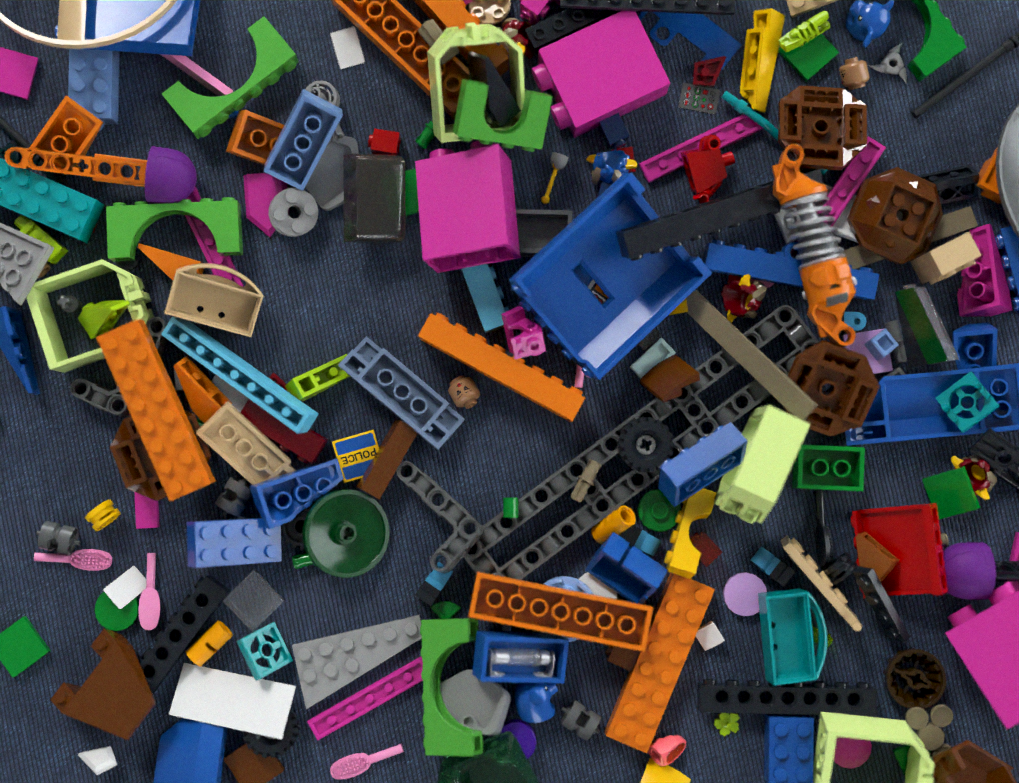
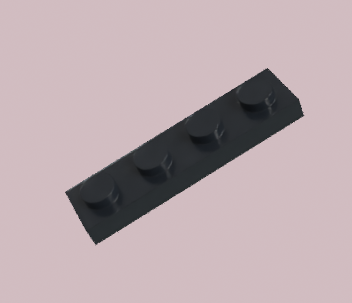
(881, 604)

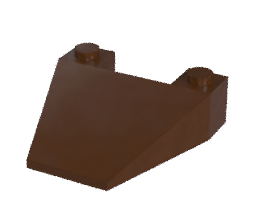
(114, 693)

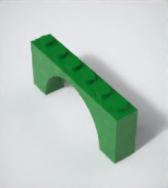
(939, 43)

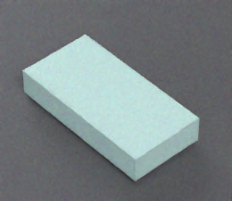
(653, 356)

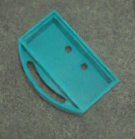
(792, 633)

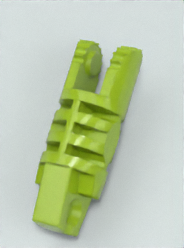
(806, 31)

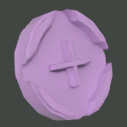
(742, 593)

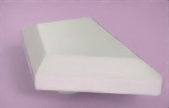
(99, 759)

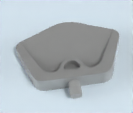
(328, 176)
(476, 702)

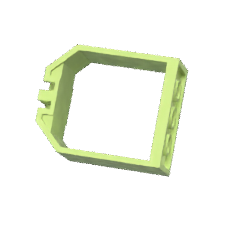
(471, 35)
(46, 322)
(770, 452)
(831, 725)

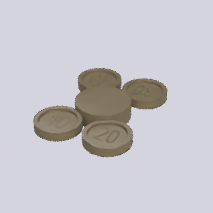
(930, 732)

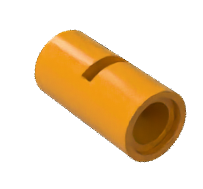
(615, 522)
(209, 643)

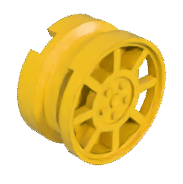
(102, 515)

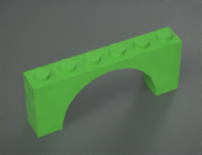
(204, 112)
(129, 222)
(442, 731)

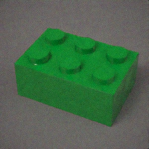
(829, 468)

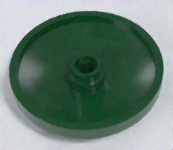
(346, 533)

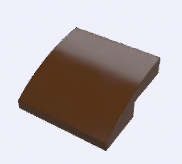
(669, 377)

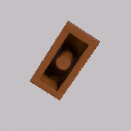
(874, 555)

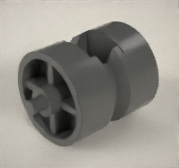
(236, 493)
(54, 536)
(579, 719)

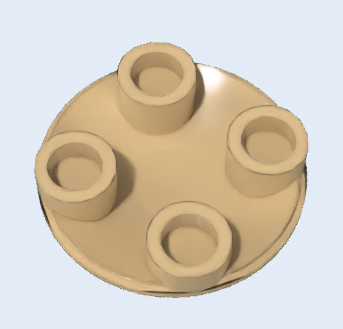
(490, 10)

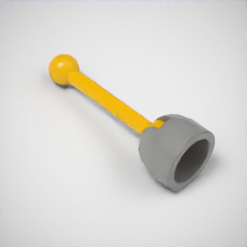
(558, 162)

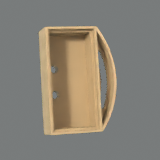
(215, 296)

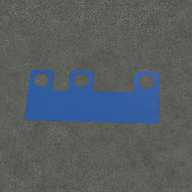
(699, 31)

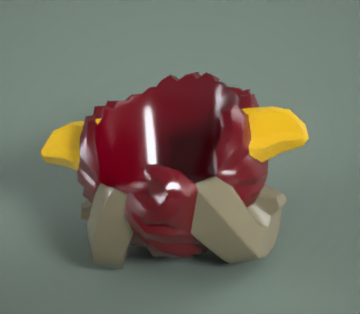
(515, 30)
(743, 298)
(978, 473)

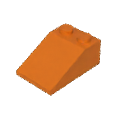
(68, 131)
(253, 136)

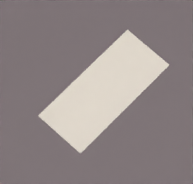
(232, 700)

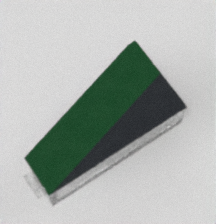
(922, 329)

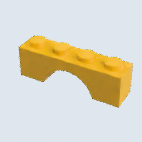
(683, 556)

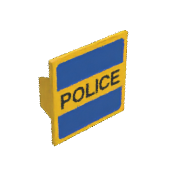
(355, 454)

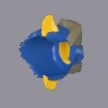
(610, 166)

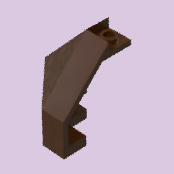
(970, 764)

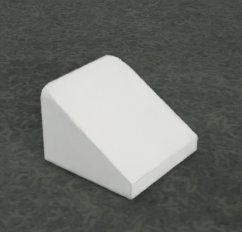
(709, 636)

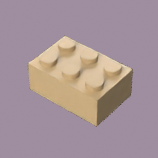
(946, 259)

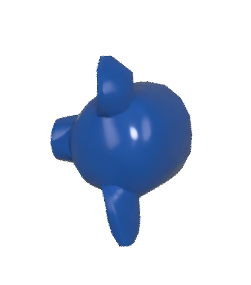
(870, 20)
(533, 701)

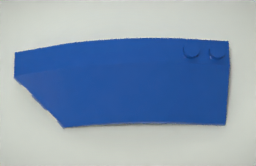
(909, 409)
(191, 753)

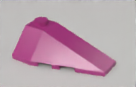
(984, 283)

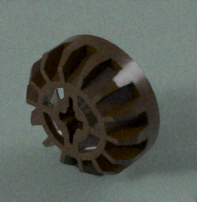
(931, 684)

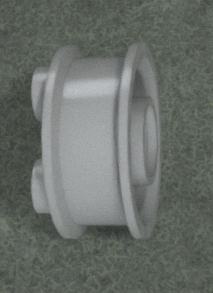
(305, 205)

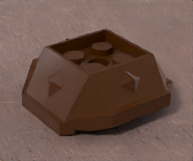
(835, 113)
(876, 220)
(850, 390)
(135, 463)

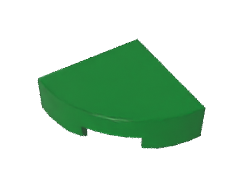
(445, 609)

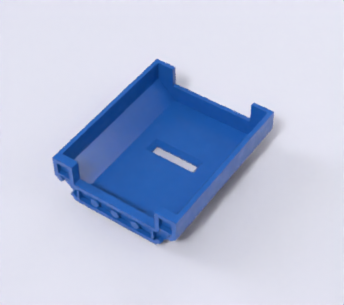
(637, 290)

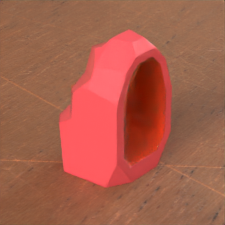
(666, 749)

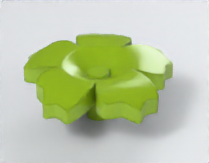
(727, 722)

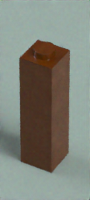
(387, 459)

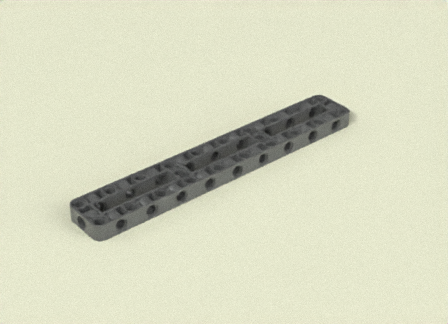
(621, 491)

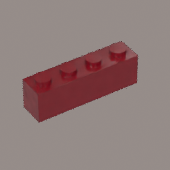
(306, 445)

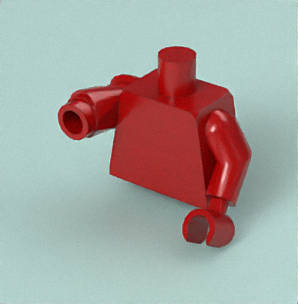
(706, 167)

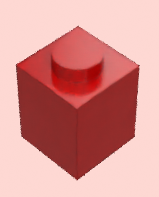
(384, 142)

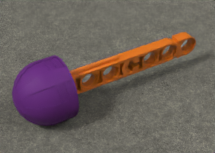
(166, 173)

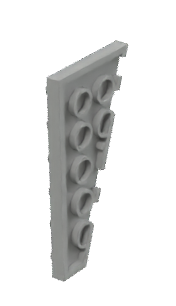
(20, 261)
(340, 658)

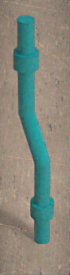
(742, 107)

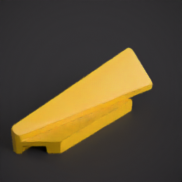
(760, 57)

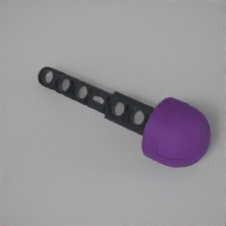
(973, 571)

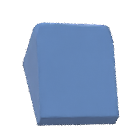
(881, 344)

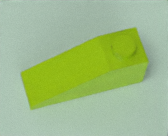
(102, 316)
(317, 380)

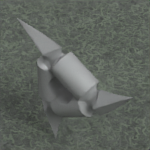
(885, 67)

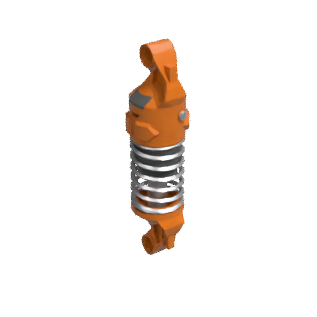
(824, 266)

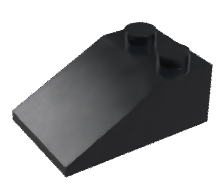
(499, 103)

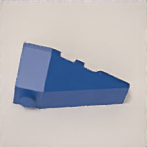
(975, 345)
(16, 347)
(289, 494)

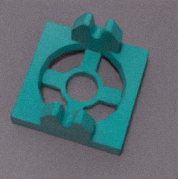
(966, 423)
(283, 656)

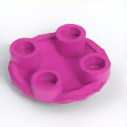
(851, 751)

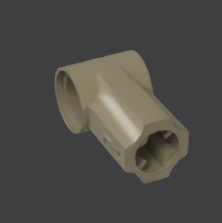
(430, 33)

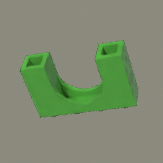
(527, 131)

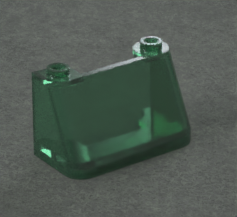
(499, 763)

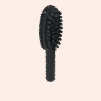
(822, 536)

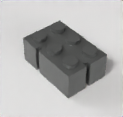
(539, 227)

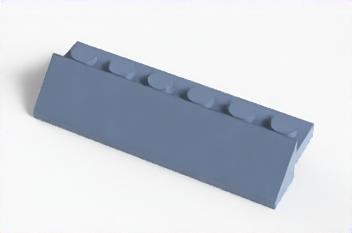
(402, 392)

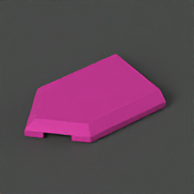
(259, 192)

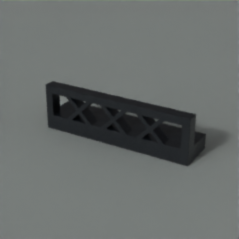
(955, 179)

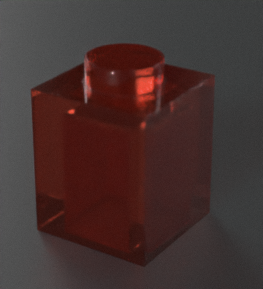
(707, 548)

